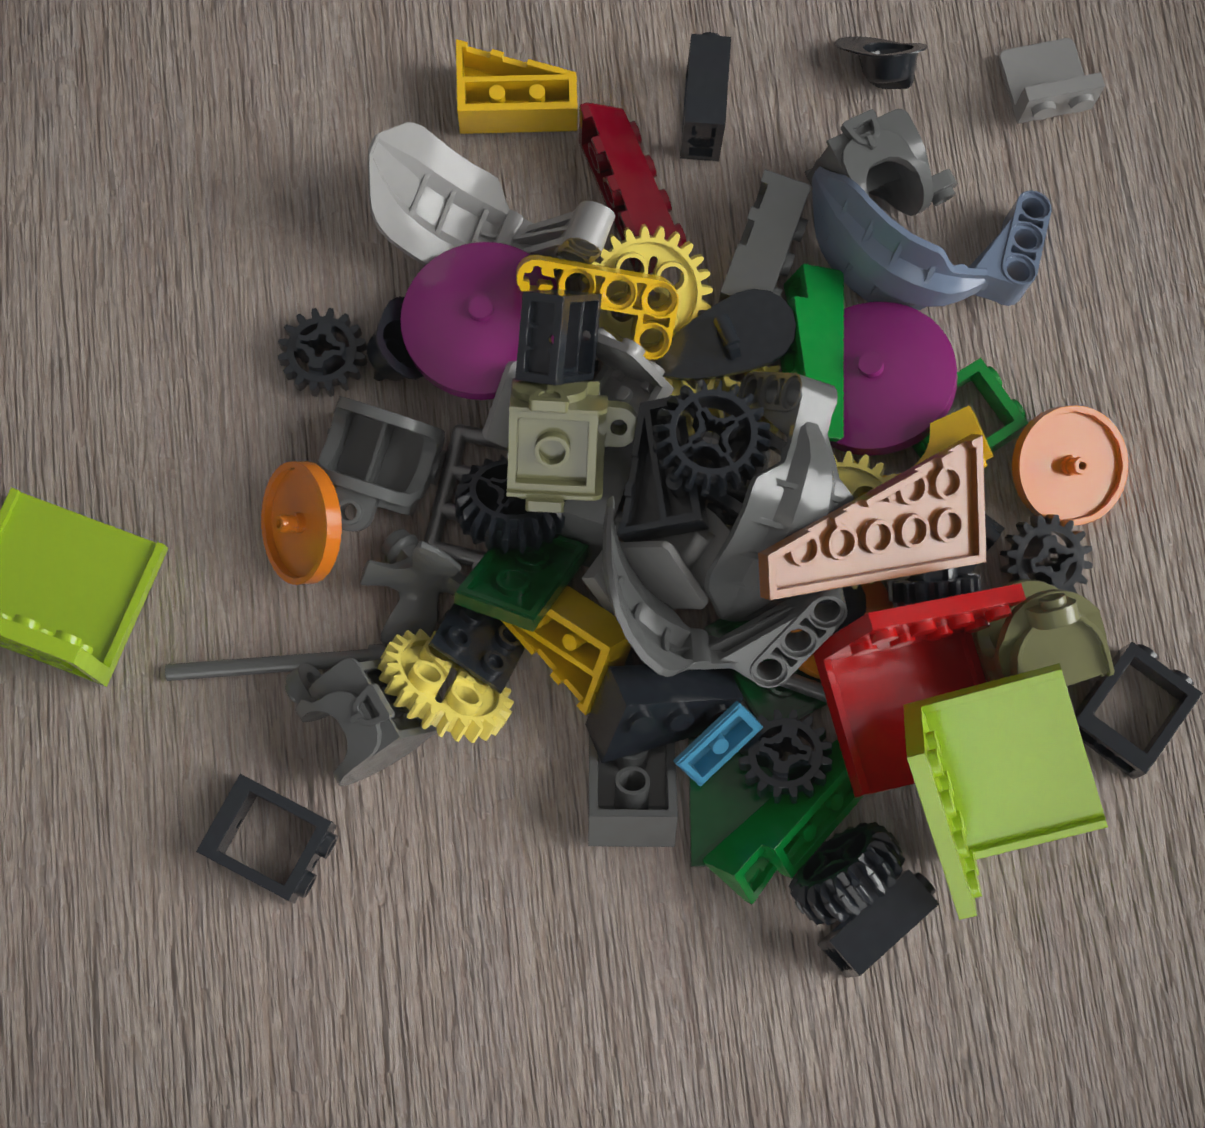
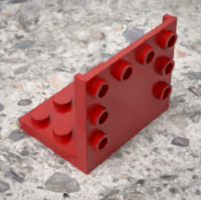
(898, 660)

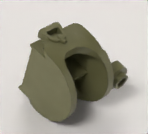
(561, 441)
(1046, 631)

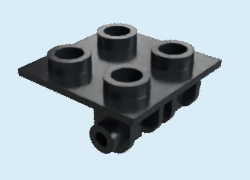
(478, 645)

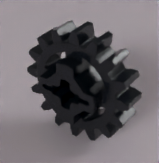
(310, 339)
(1060, 570)
(932, 586)
(802, 760)

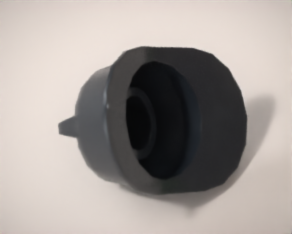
(884, 61)
(387, 348)

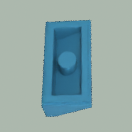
(718, 743)

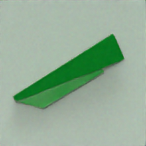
(818, 343)
(783, 833)

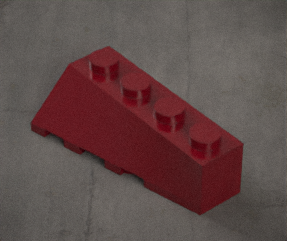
(624, 174)

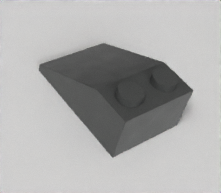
(633, 799)

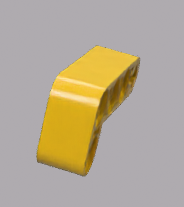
(599, 278)

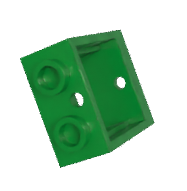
(1007, 409)

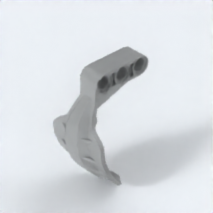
(437, 200)

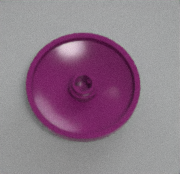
(466, 317)
(895, 377)

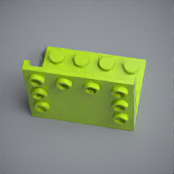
(70, 586)
(999, 772)

